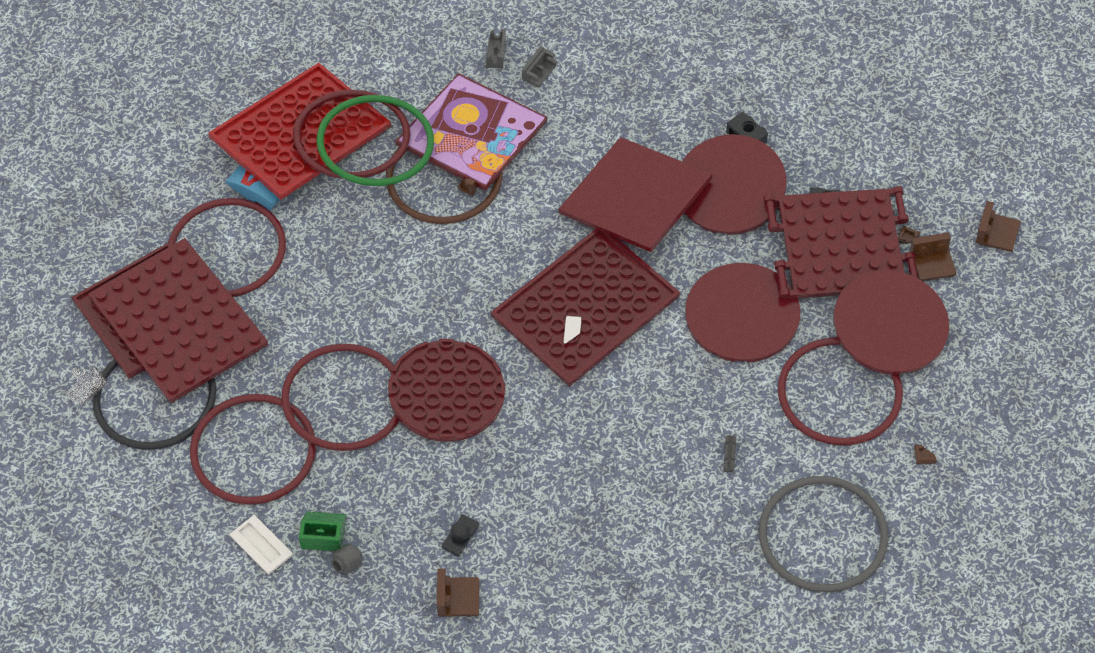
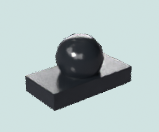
(460, 535)

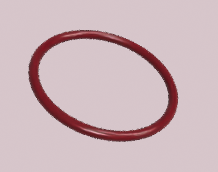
(341, 94)
(246, 203)
(309, 437)
(821, 437)
(254, 499)

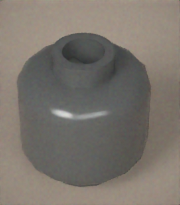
(346, 559)

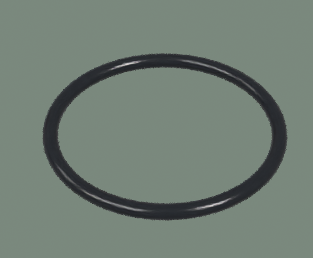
(148, 445)

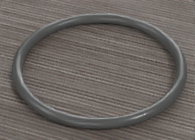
(816, 586)

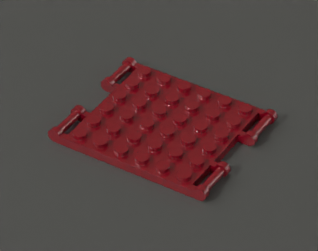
(837, 238)

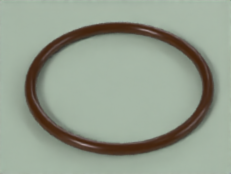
(442, 220)

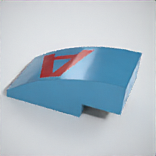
(251, 188)

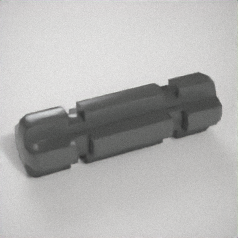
(729, 455)

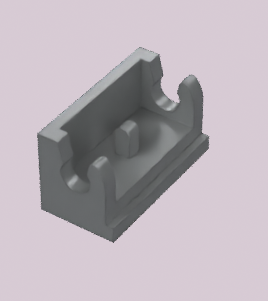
(496, 50)
(538, 67)

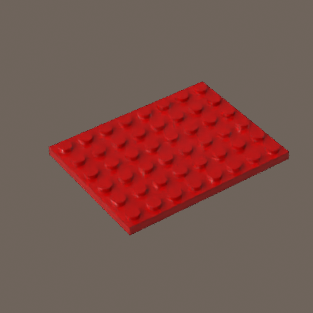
(263, 132)

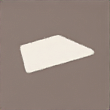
(572, 328)

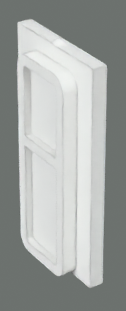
(261, 544)

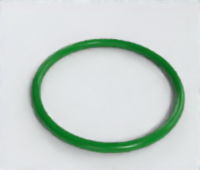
(366, 181)

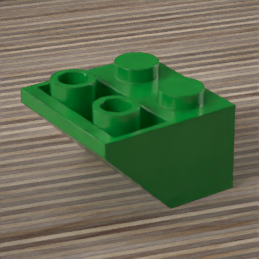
(322, 531)

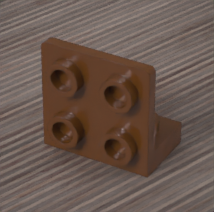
(997, 230)
(933, 256)
(457, 595)

